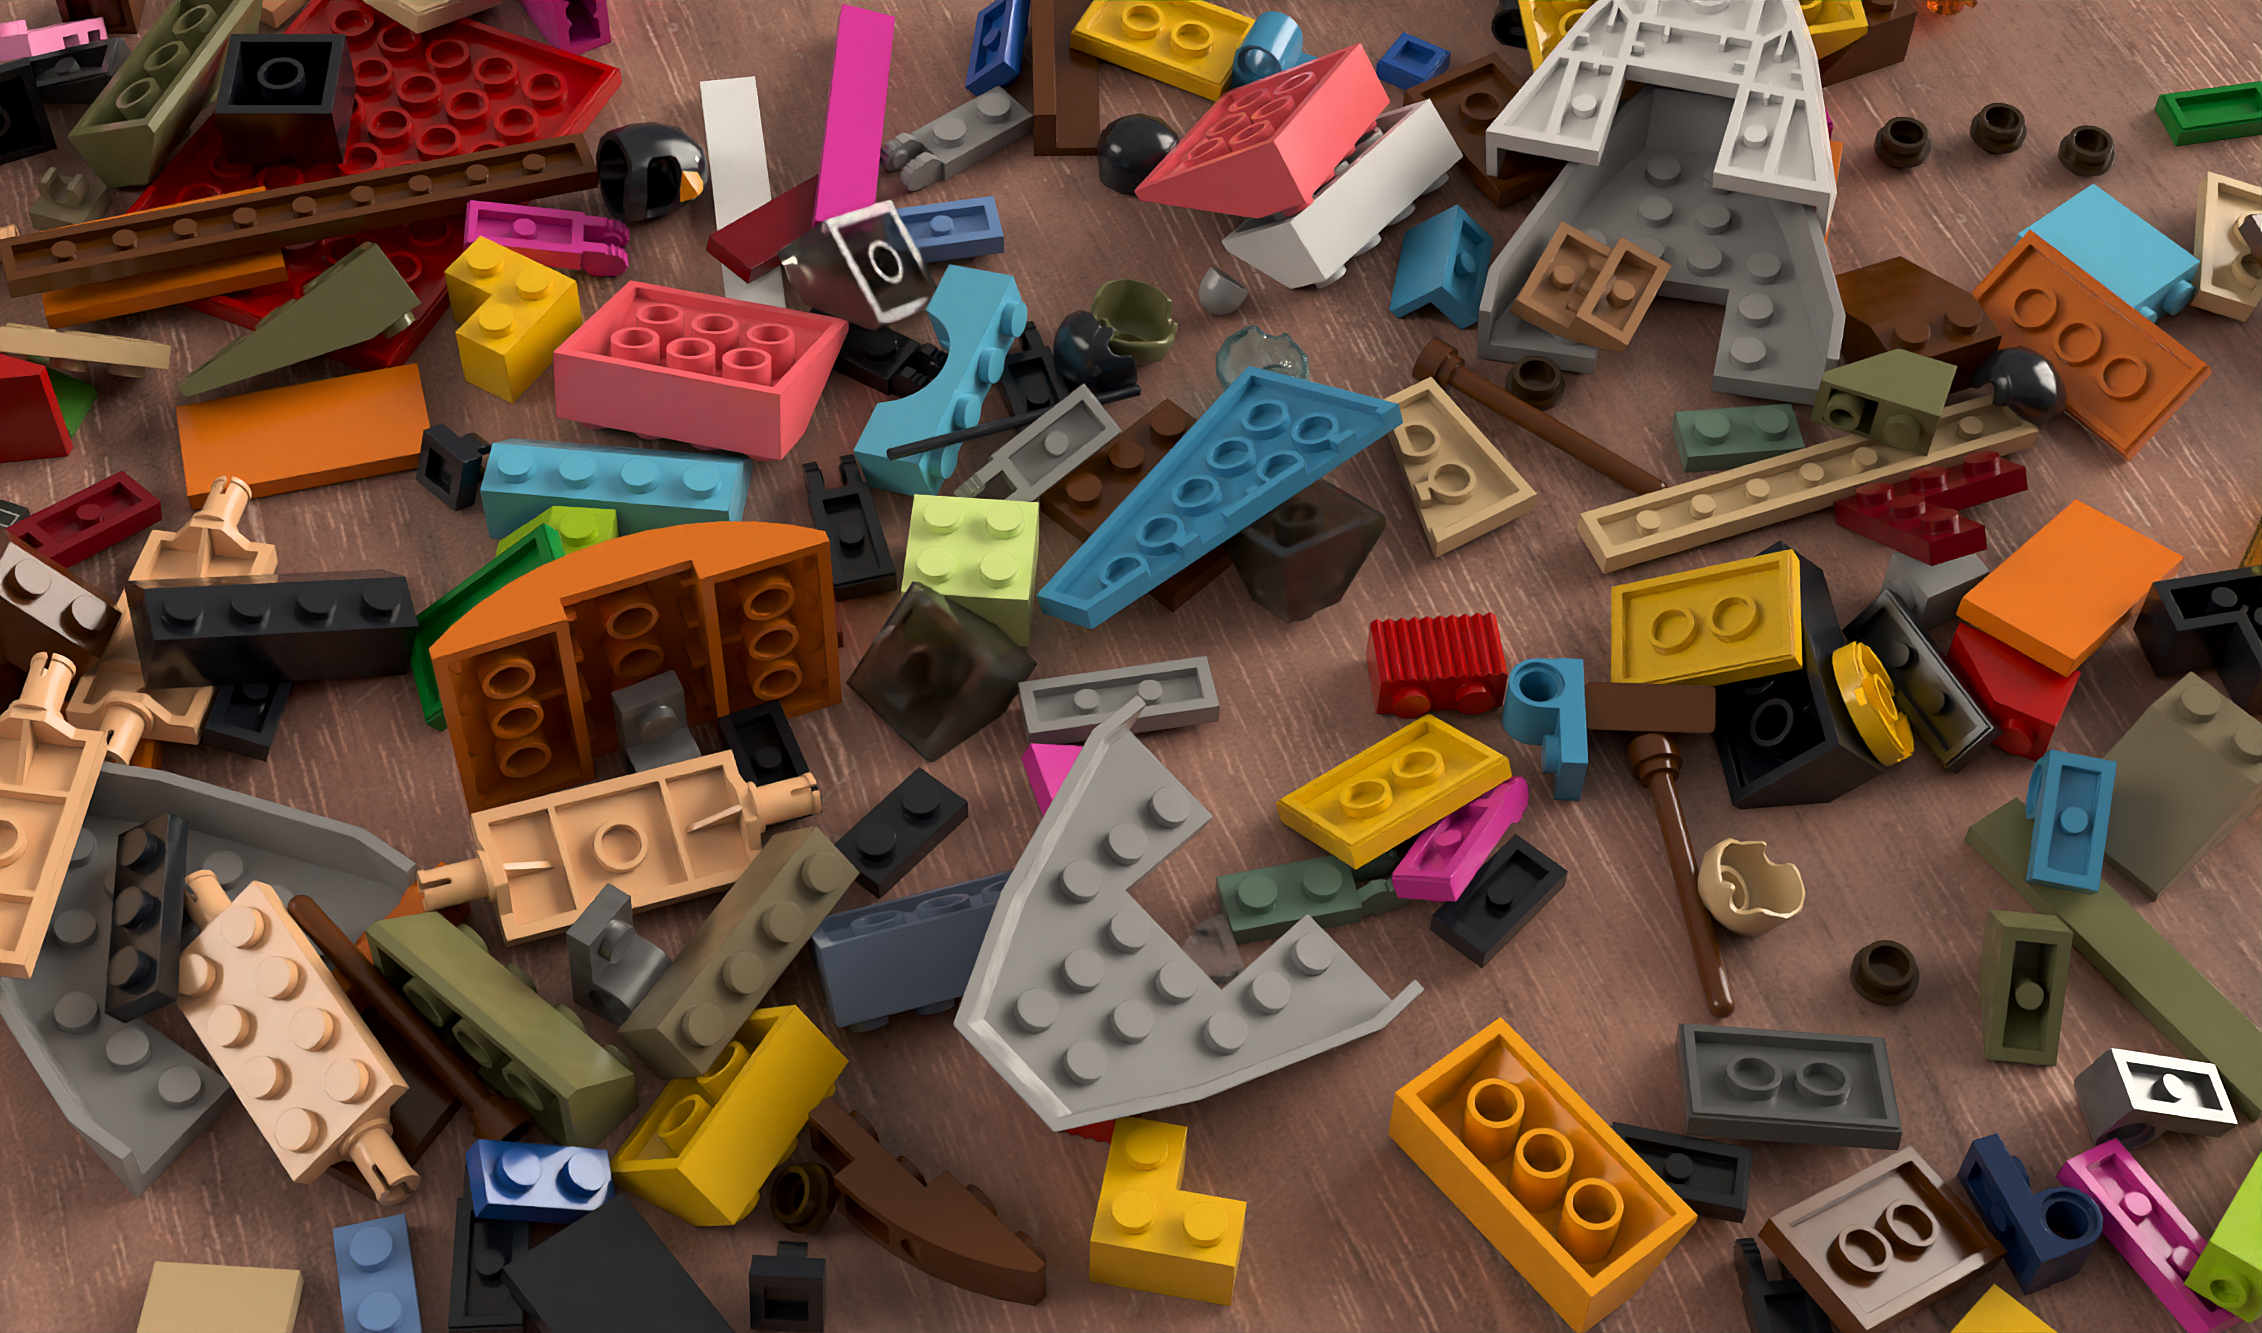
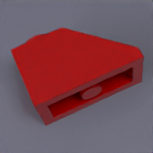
(2014, 689)

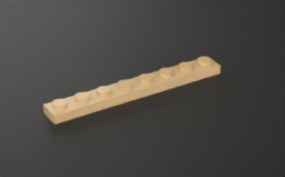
(1787, 486)

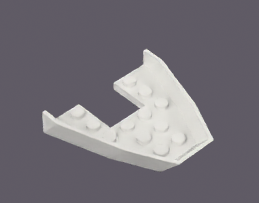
(1714, 47)

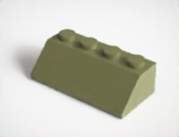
(161, 89)
(504, 1025)

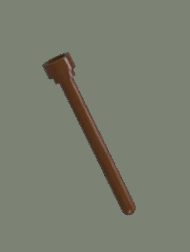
(1448, 370)
(1656, 763)
(491, 1113)

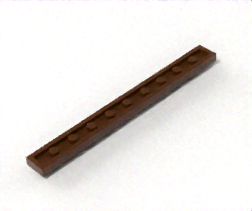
(294, 215)

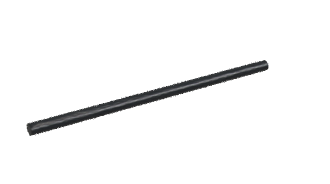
(997, 426)

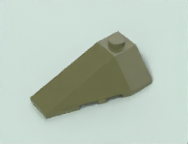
(339, 309)

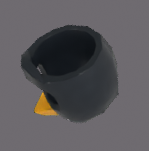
(649, 170)

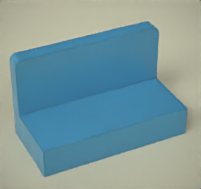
(1444, 265)

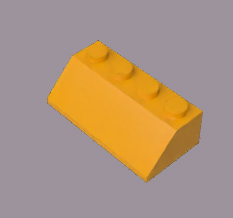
(1539, 1174)

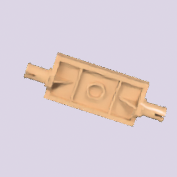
(113, 691)
(44, 797)
(648, 833)
(289, 1038)

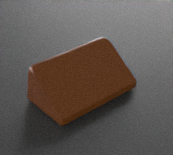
(1650, 707)

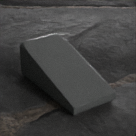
(78, 72)

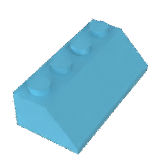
(641, 484)

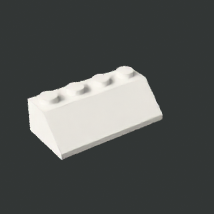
(1369, 191)

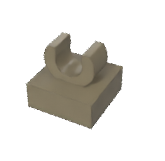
(68, 201)

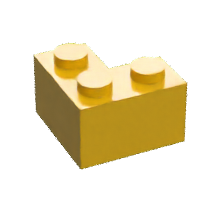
(509, 316)
(1153, 1232)

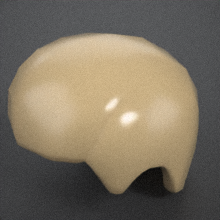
(1748, 889)

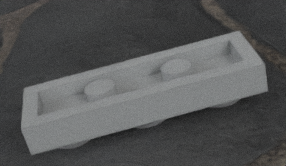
(1073, 705)

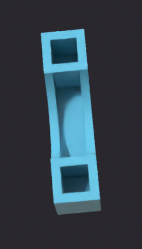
(976, 322)

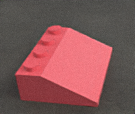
(1272, 139)
(698, 369)

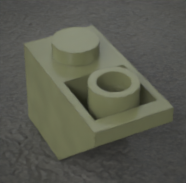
(1886, 399)

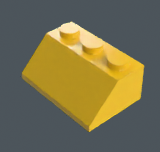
(724, 1132)

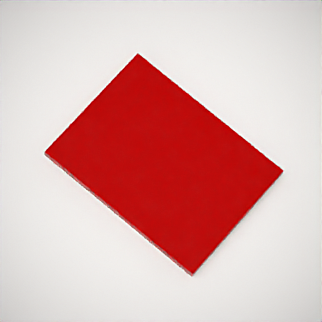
(413, 103)

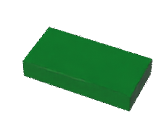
(2212, 113)

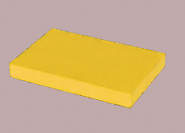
(1168, 40)
(1709, 623)
(1393, 790)

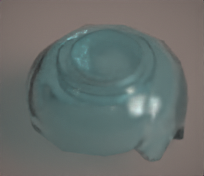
(1261, 350)

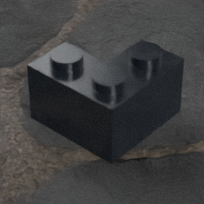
(2208, 625)

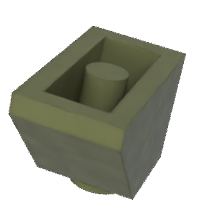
(2023, 986)

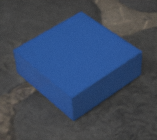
(1412, 62)

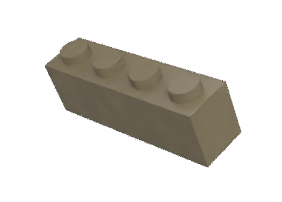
(738, 954)

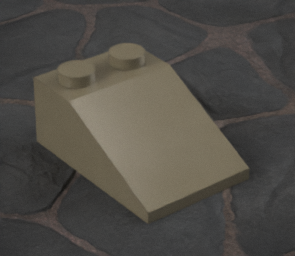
(2181, 784)

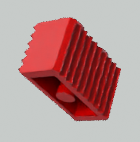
(1436, 665)

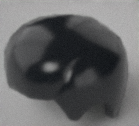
(1132, 149)
(1085, 358)
(2024, 383)

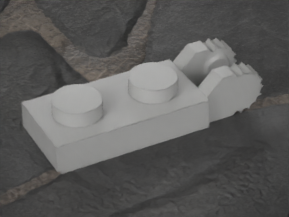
(957, 139)
(1047, 449)

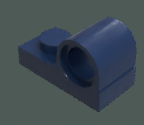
(2023, 1220)

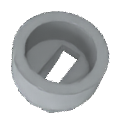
(1221, 292)

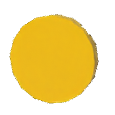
(1869, 700)

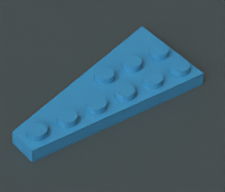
(1229, 469)

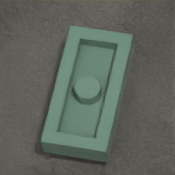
(1735, 436)

